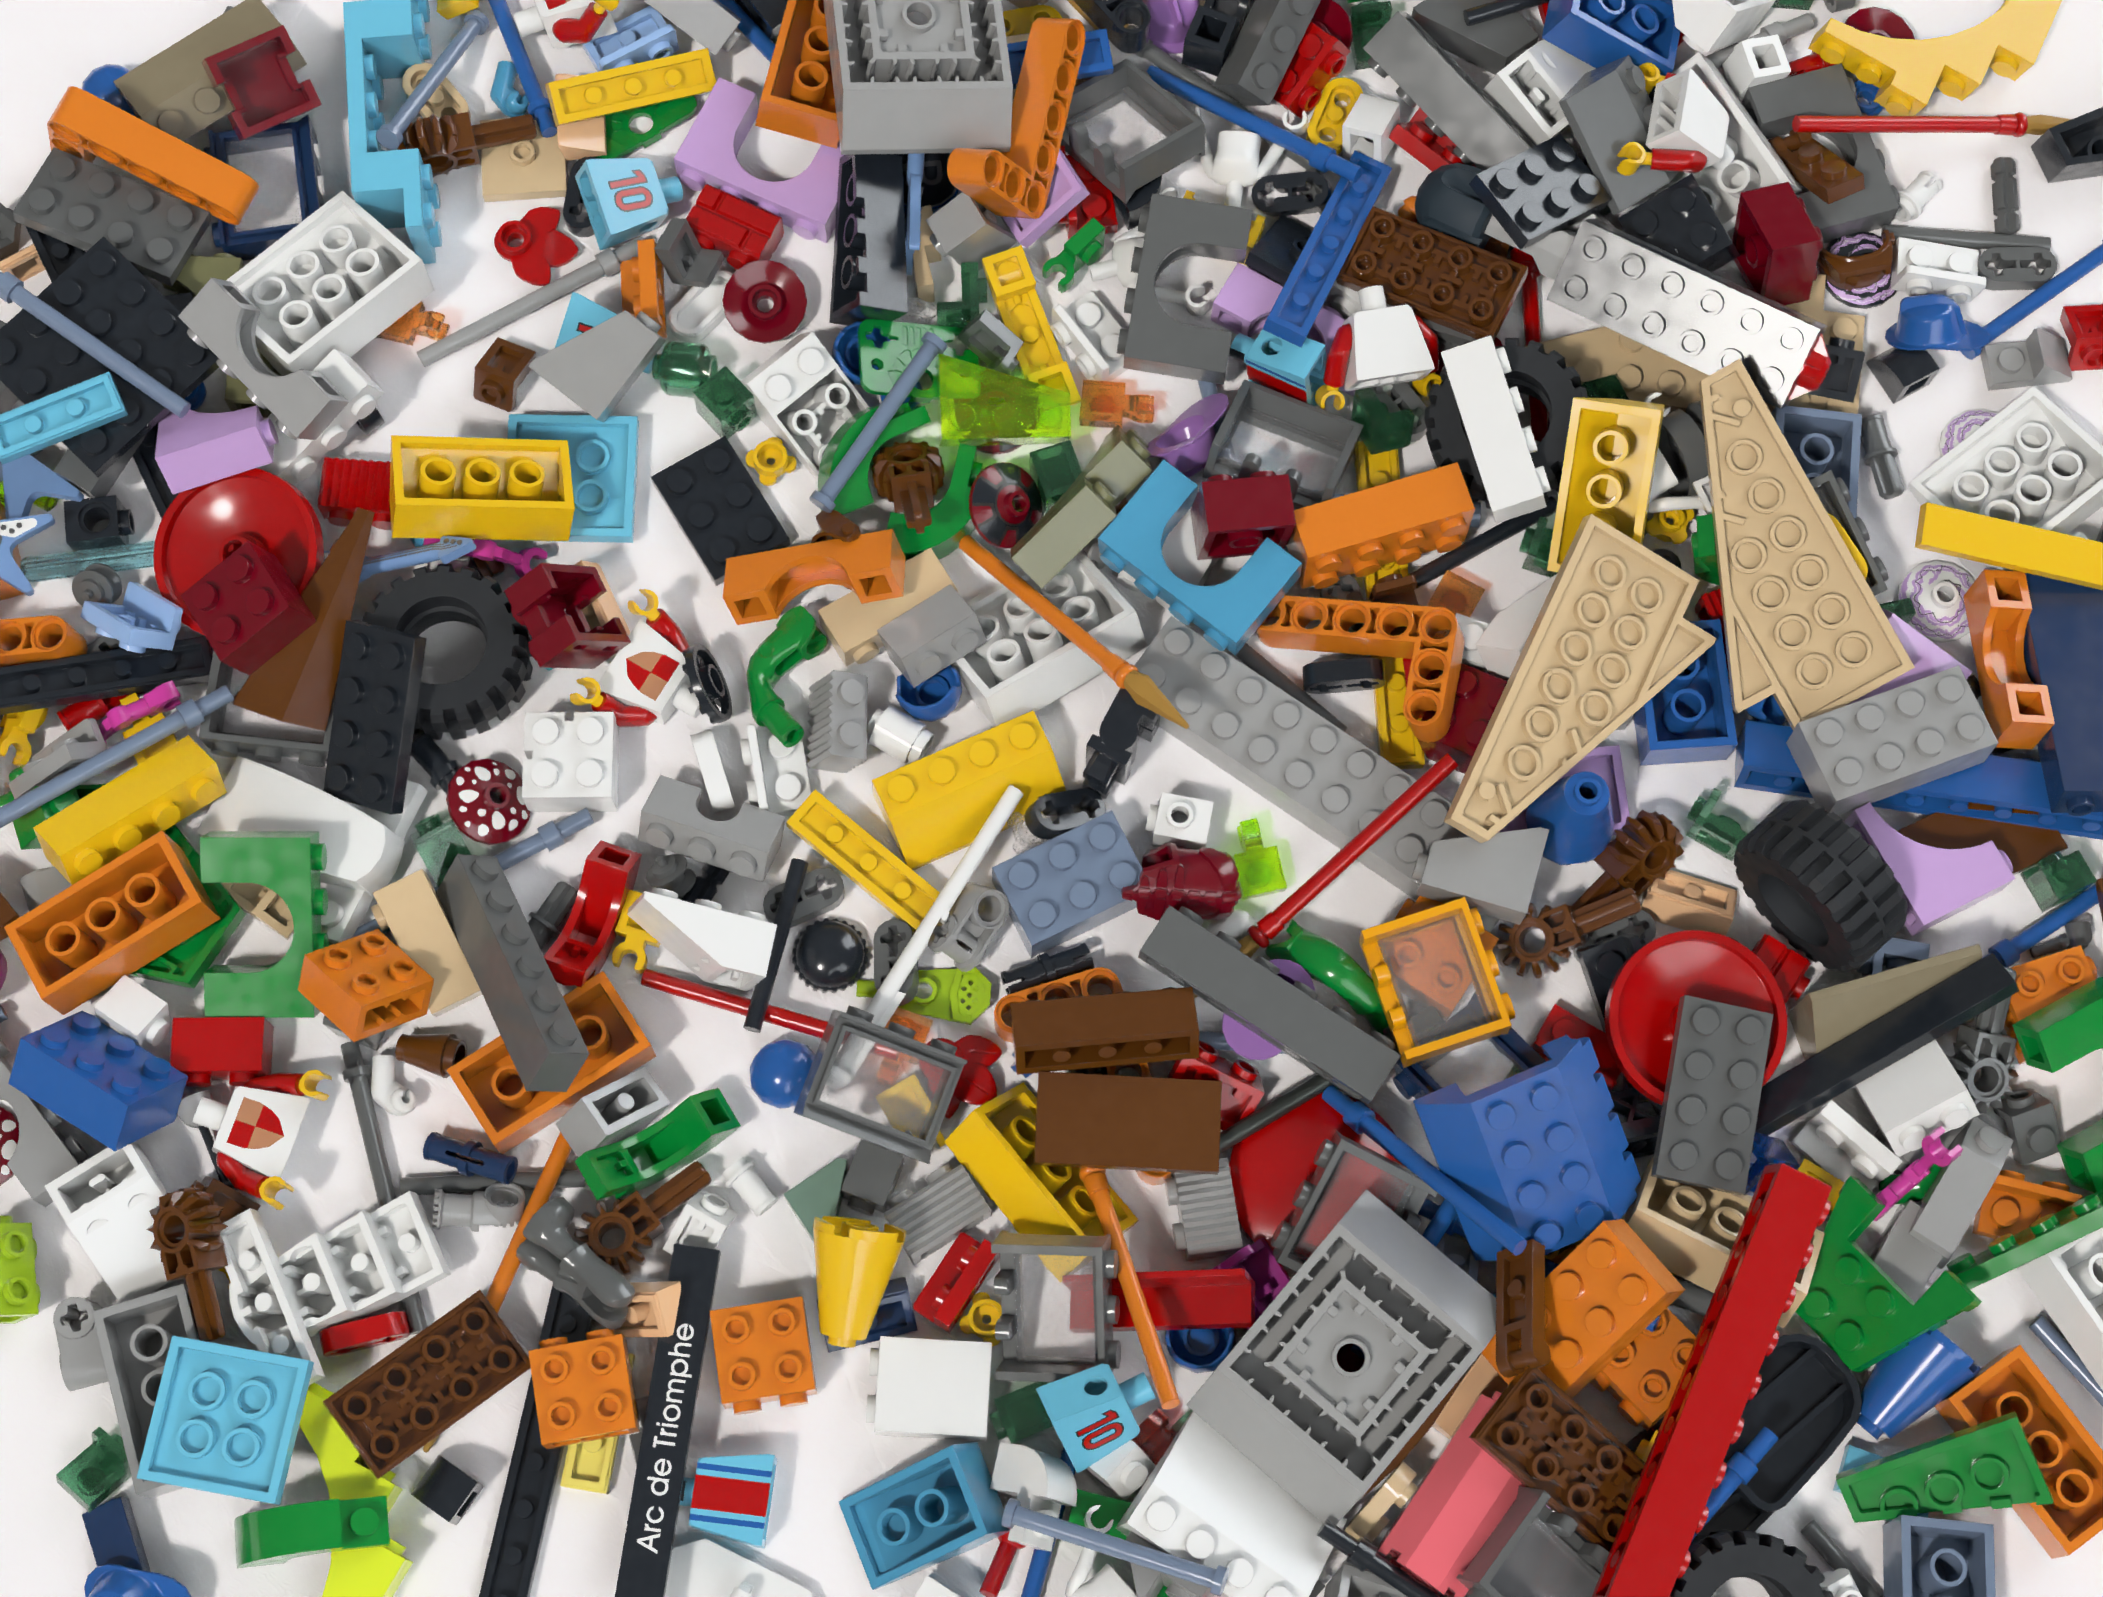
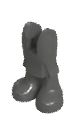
(574, 1267)

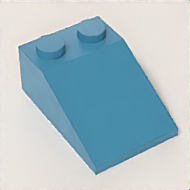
(924, 1514)

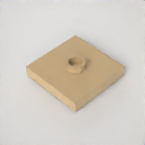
(524, 169)

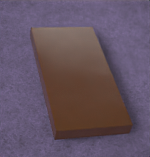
(1433, 274)
(2021, 843)
(1128, 1123)
(428, 1384)
(1563, 1450)

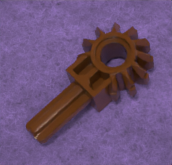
(454, 142)
(909, 478)
(1636, 857)
(1563, 930)
(640, 1217)
(191, 1247)

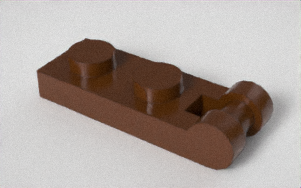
(1817, 167)
(1521, 1310)

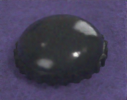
(829, 955)

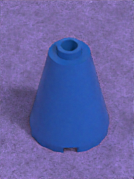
(1577, 818)
(1913, 1383)

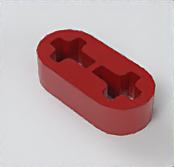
(364, 1333)

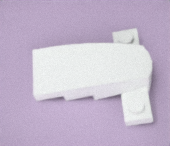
(359, 845)
(328, 1275)

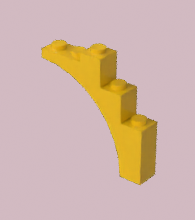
(1954, 63)

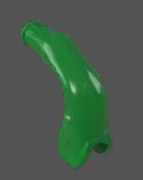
(783, 649)
(1334, 969)

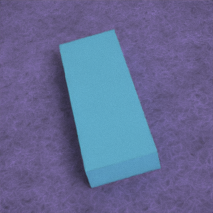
(59, 417)

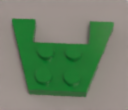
(194, 956)
(1857, 1303)

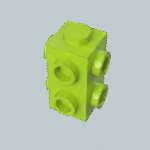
(18, 1284)

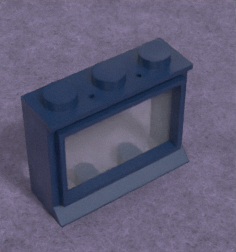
(286, 172)
(1469, 1067)

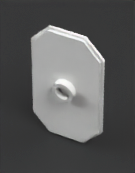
(714, 1571)

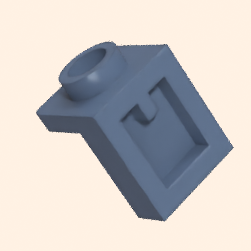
(1895, 954)

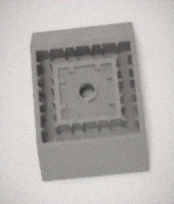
(919, 84)
(1332, 1429)

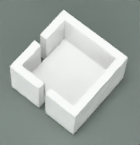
(570, 762)

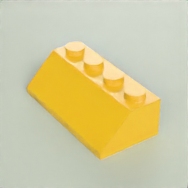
(1606, 469)
(480, 488)
(949, 795)
(998, 1151)

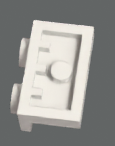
(1935, 269)
(1091, 336)
(778, 771)
(1845, 1147)

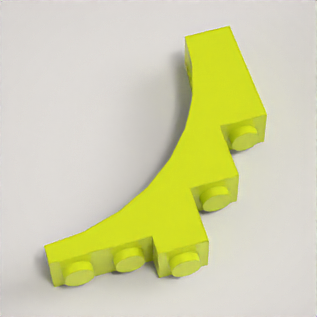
(356, 1571)

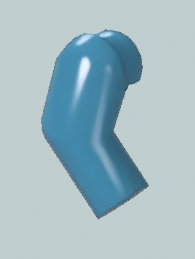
(505, 94)

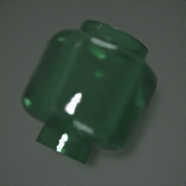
(683, 367)

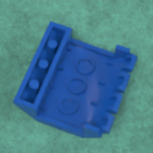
(1535, 1149)

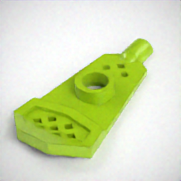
(946, 995)

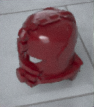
(1186, 877)

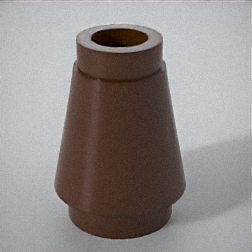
(431, 1051)

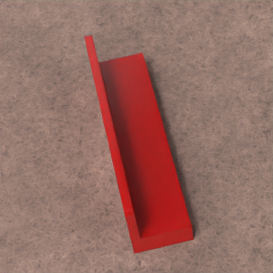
(1192, 1299)

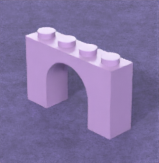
(710, 158)

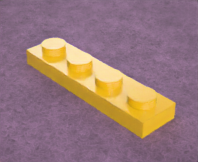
(630, 87)
(863, 859)

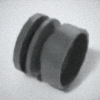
(1684, 447)

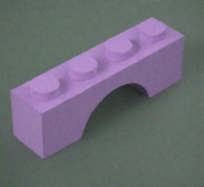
(1248, 300)

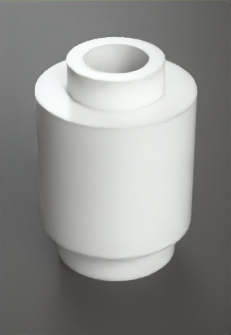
(899, 734)

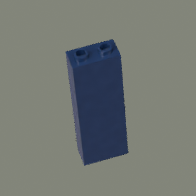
(2067, 655)

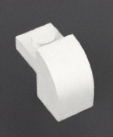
(1038, 1483)

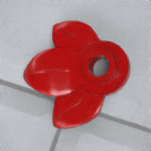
(541, 247)
(975, 1082)

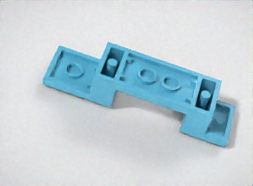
(394, 184)

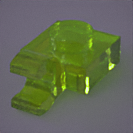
(1257, 866)

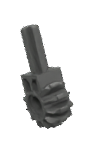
(1986, 1049)

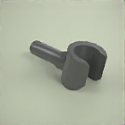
(2076, 934)

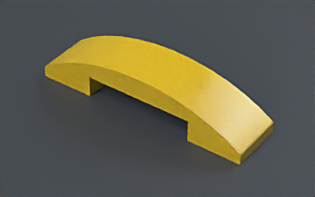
(1022, 313)

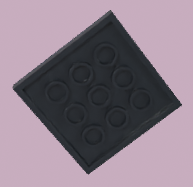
(126, 314)

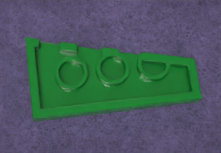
(2039, 1239)
(1955, 1472)

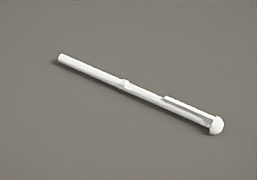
(888, 995)

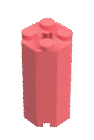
(1452, 1510)

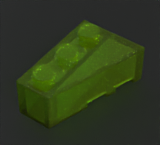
(996, 408)

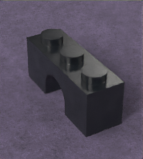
(1213, 34)

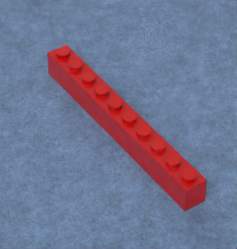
(1716, 1386)

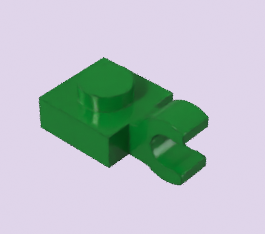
(1080, 249)

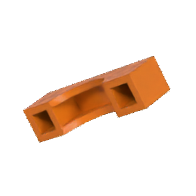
(765, 582)
(1997, 621)

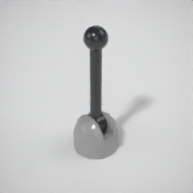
(186, 1113)

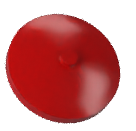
(221, 516)
(1647, 995)
(1278, 1158)

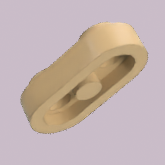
(445, 99)
(1395, 1489)

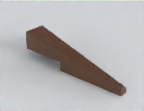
(302, 677)

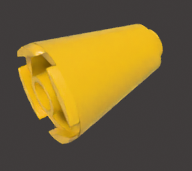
(852, 1274)

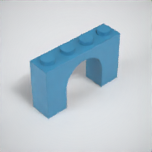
(1224, 611)

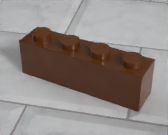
(1104, 1030)

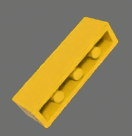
(130, 809)

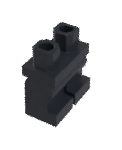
(1115, 748)

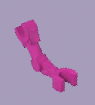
(489, 551)
(159, 700)
(1917, 1171)

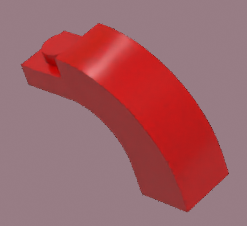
(592, 923)

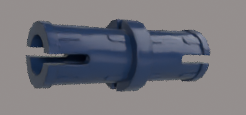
(495, 1165)

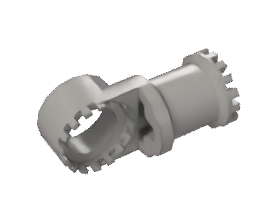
(480, 1207)

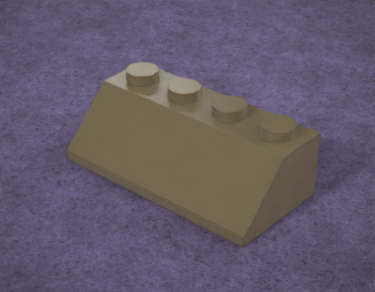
(173, 85)
(1842, 1009)

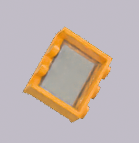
(1436, 981)

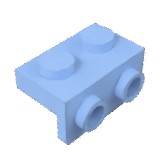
(639, 39)
(138, 623)

